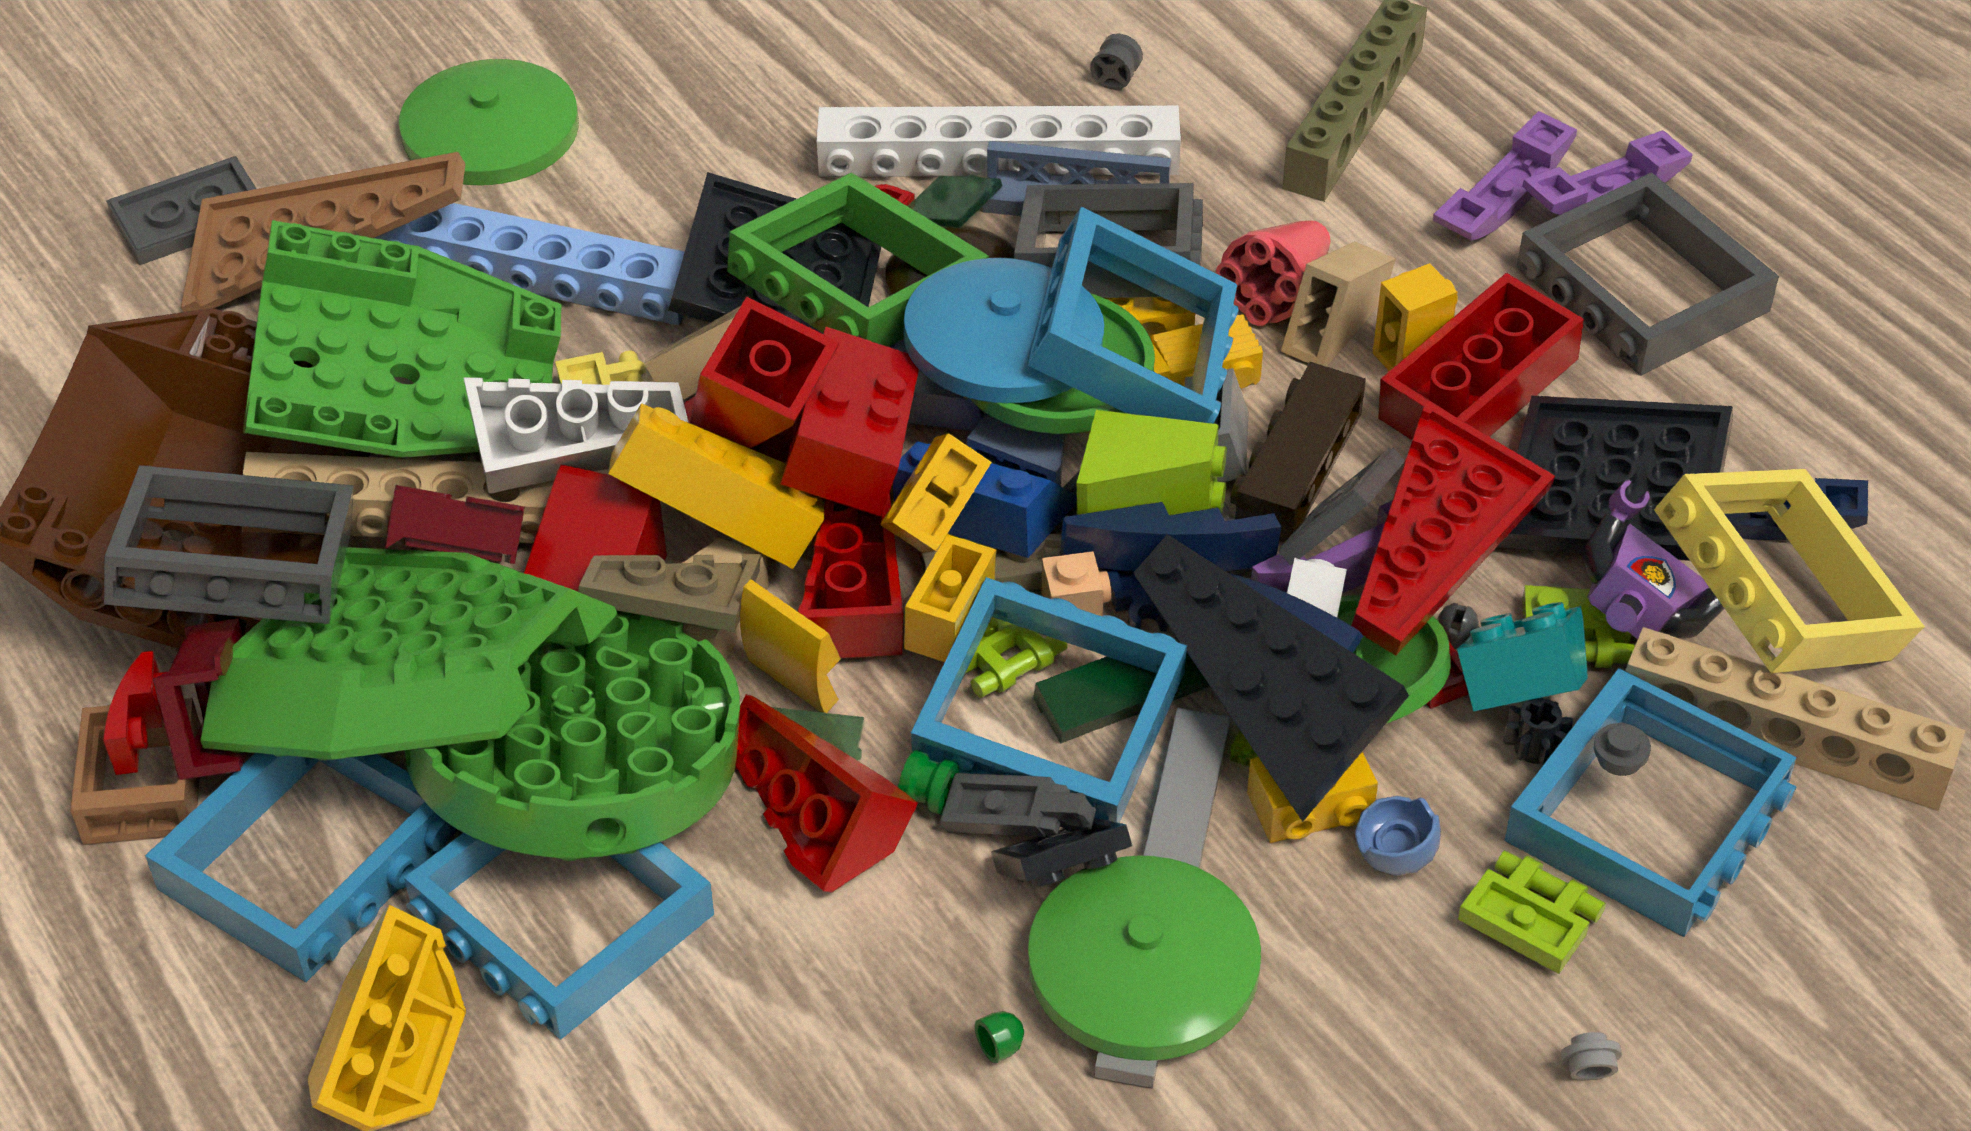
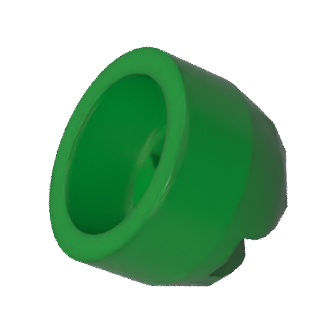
(999, 1035)

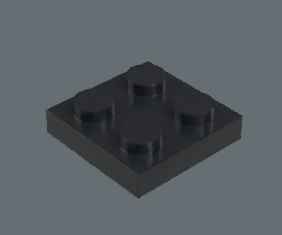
(1046, 857)

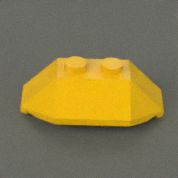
(389, 1028)

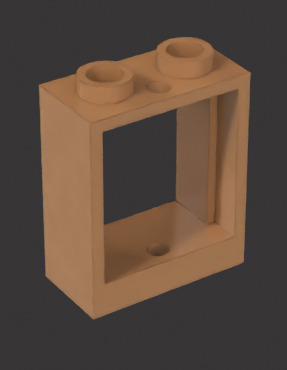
(125, 812)

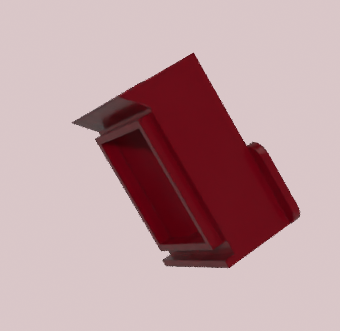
(450, 525)
(200, 660)

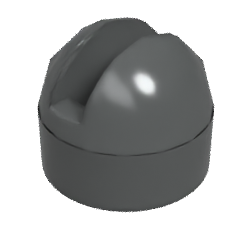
(1458, 613)

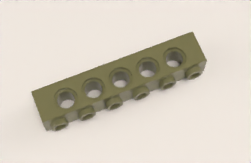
(1354, 99)

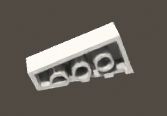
(536, 427)

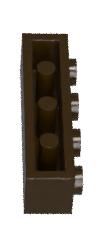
(1300, 447)

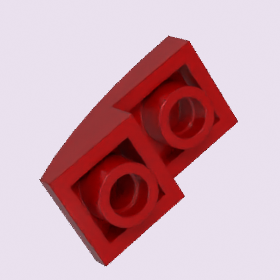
(132, 713)

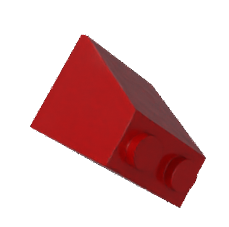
(760, 375)
(589, 518)

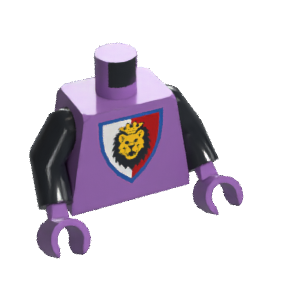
(1640, 581)

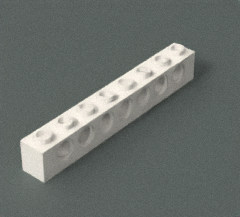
(957, 138)

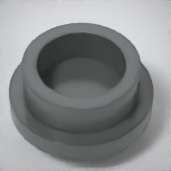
(1621, 748)

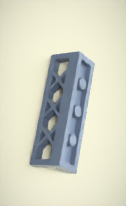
(1033, 158)

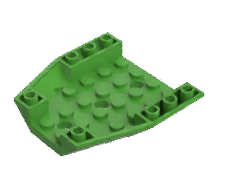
(377, 314)
(411, 659)

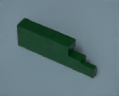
(1102, 695)

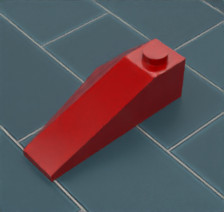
(820, 799)

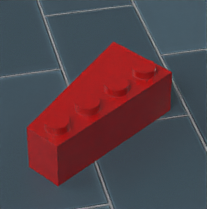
(855, 583)

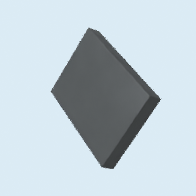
(166, 214)
(1341, 505)

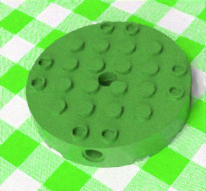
(608, 758)

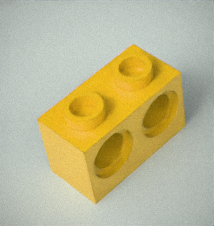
(935, 493)

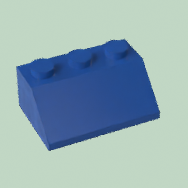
(1006, 508)

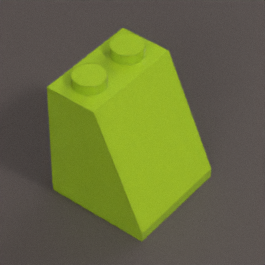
(1151, 461)

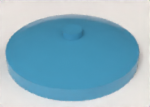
(978, 325)

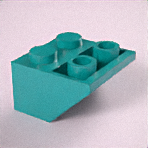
(1525, 656)

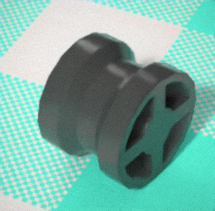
(1116, 61)

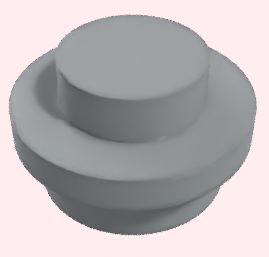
(1591, 1056)

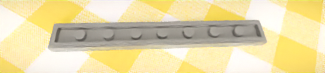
(1178, 830)

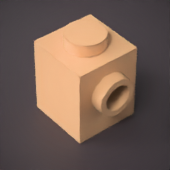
(1077, 581)

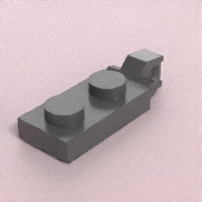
(1013, 806)

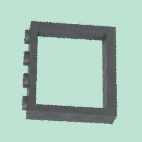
(1128, 205)
(1744, 279)
(226, 582)

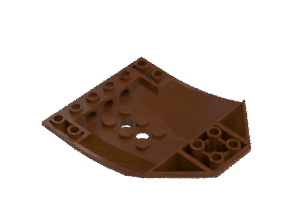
(142, 396)

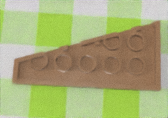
(366, 202)

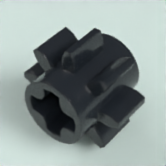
(1536, 729)

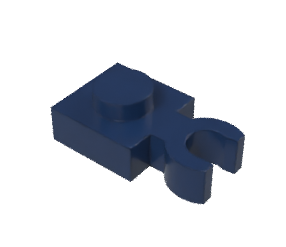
(1131, 596)

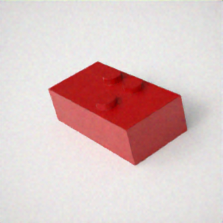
(1484, 360)
(853, 425)

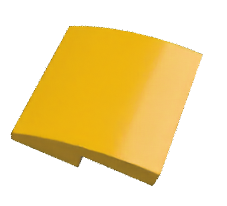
(788, 646)

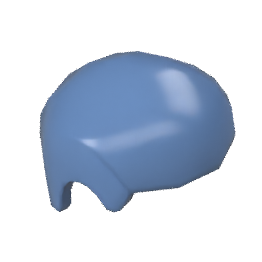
(1398, 835)

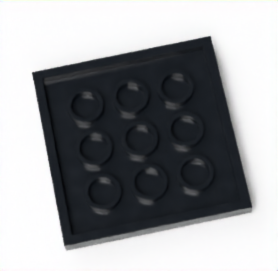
(709, 291)
(1601, 445)

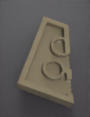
(681, 592)

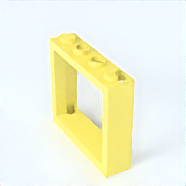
(1876, 613)

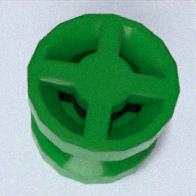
(927, 780)

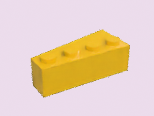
(717, 483)

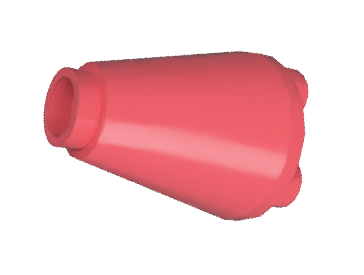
(1271, 266)

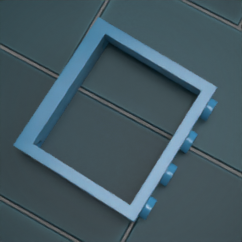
(1108, 374)
(1077, 627)
(1686, 730)
(241, 800)
(564, 1007)

